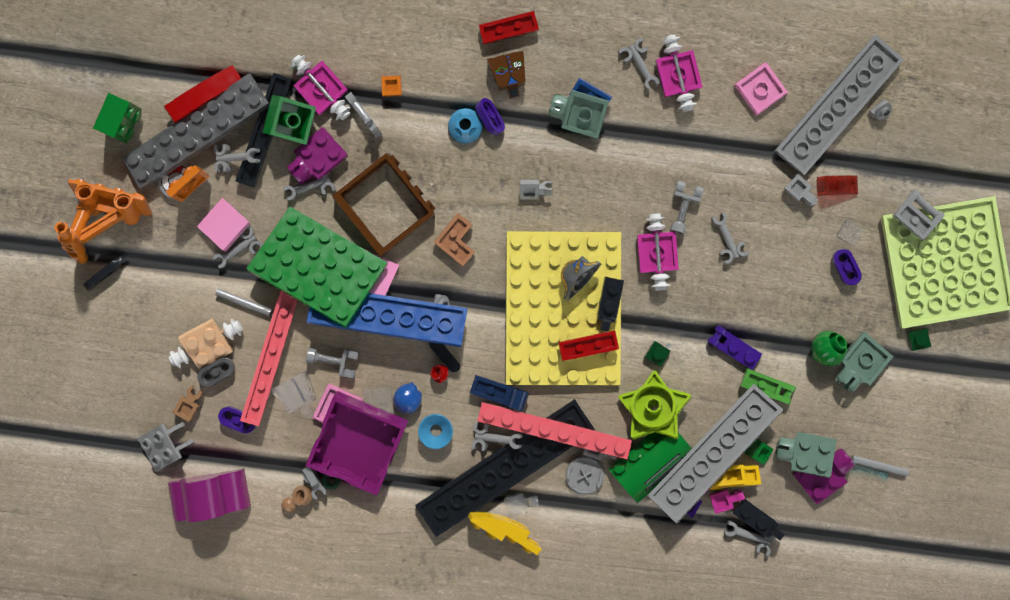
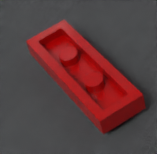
(508, 27)
(588, 345)

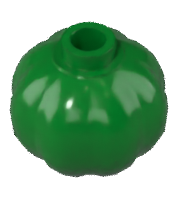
(829, 348)

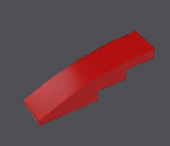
(201, 94)

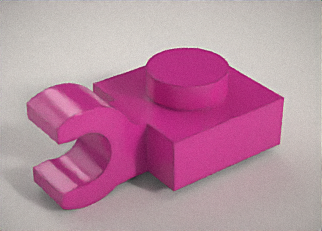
(723, 500)

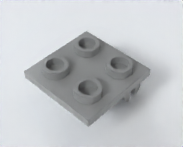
(160, 447)

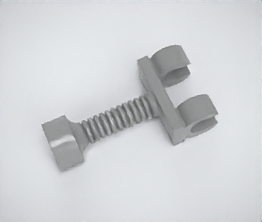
(679, 226)
(313, 356)

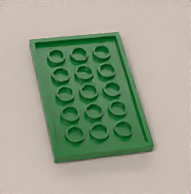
(317, 267)

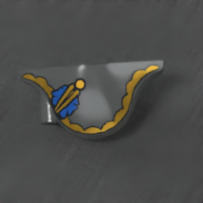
(576, 275)

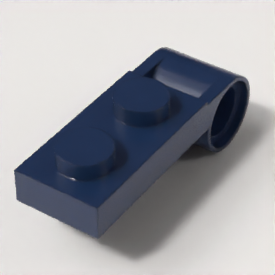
(499, 392)

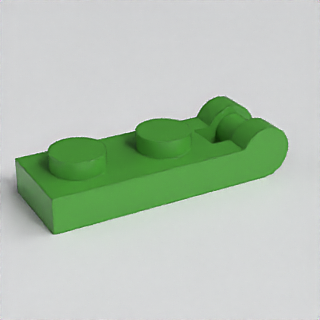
(768, 385)

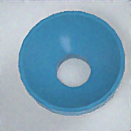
(470, 134)
(430, 440)

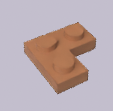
(451, 241)

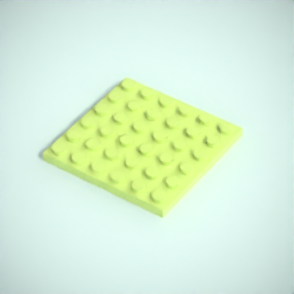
(952, 271)

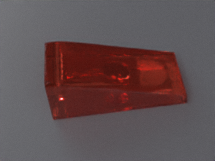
(837, 185)

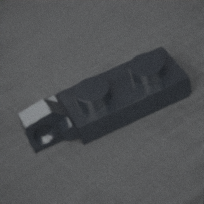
(609, 301)
(757, 519)

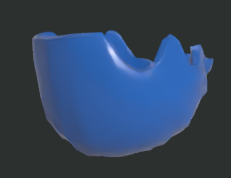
(407, 398)

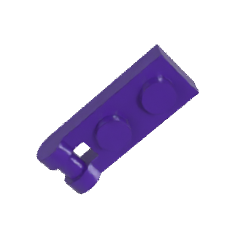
(735, 348)

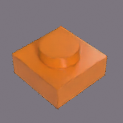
(391, 86)

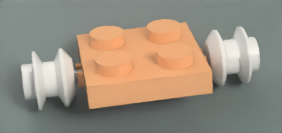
(205, 343)

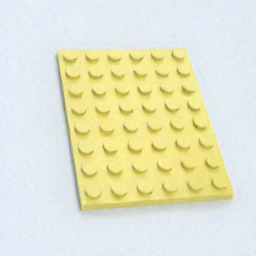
(542, 317)

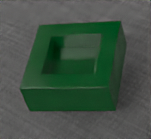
(918, 339)
(657, 353)

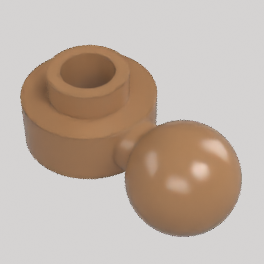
(289, 504)

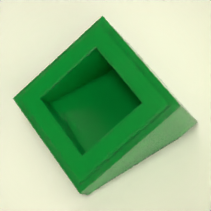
(759, 451)

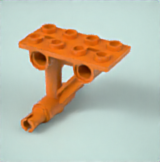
(93, 201)

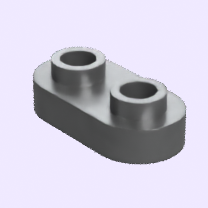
(217, 372)

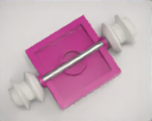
(678, 73)
(320, 87)
(657, 252)

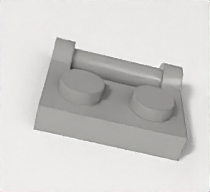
(916, 220)

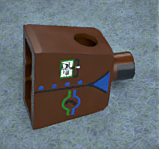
(508, 72)

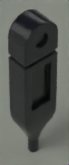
(103, 273)
(445, 356)

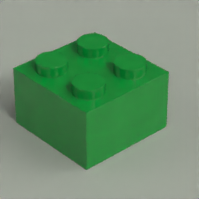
(117, 118)
(289, 119)

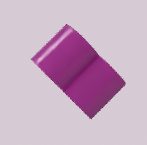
(209, 495)

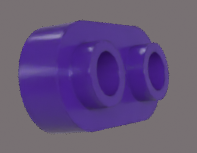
(490, 116)
(848, 265)
(235, 422)

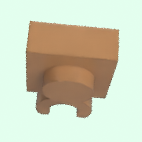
(187, 405)

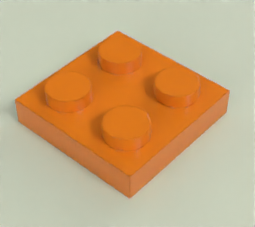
(188, 183)

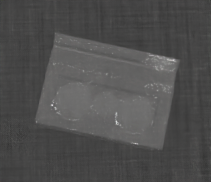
(380, 397)

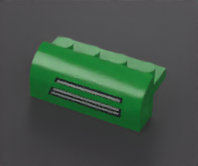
(649, 463)

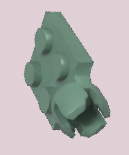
(579, 112)
(862, 362)
(808, 453)

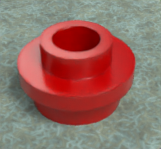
(439, 373)

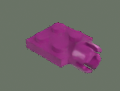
(316, 157)
(822, 487)

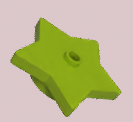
(652, 394)

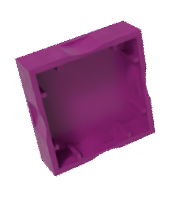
(357, 443)

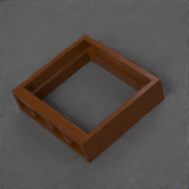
(405, 178)

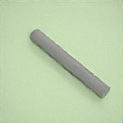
(243, 302)
(879, 465)

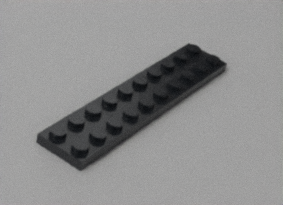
(496, 474)

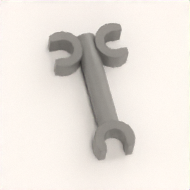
(634, 51)
(364, 116)
(224, 157)
(324, 182)
(250, 242)
(734, 251)
(482, 436)
(763, 541)

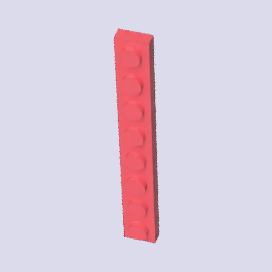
(269, 359)
(554, 430)

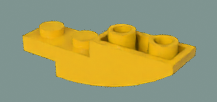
(738, 477)
(500, 526)

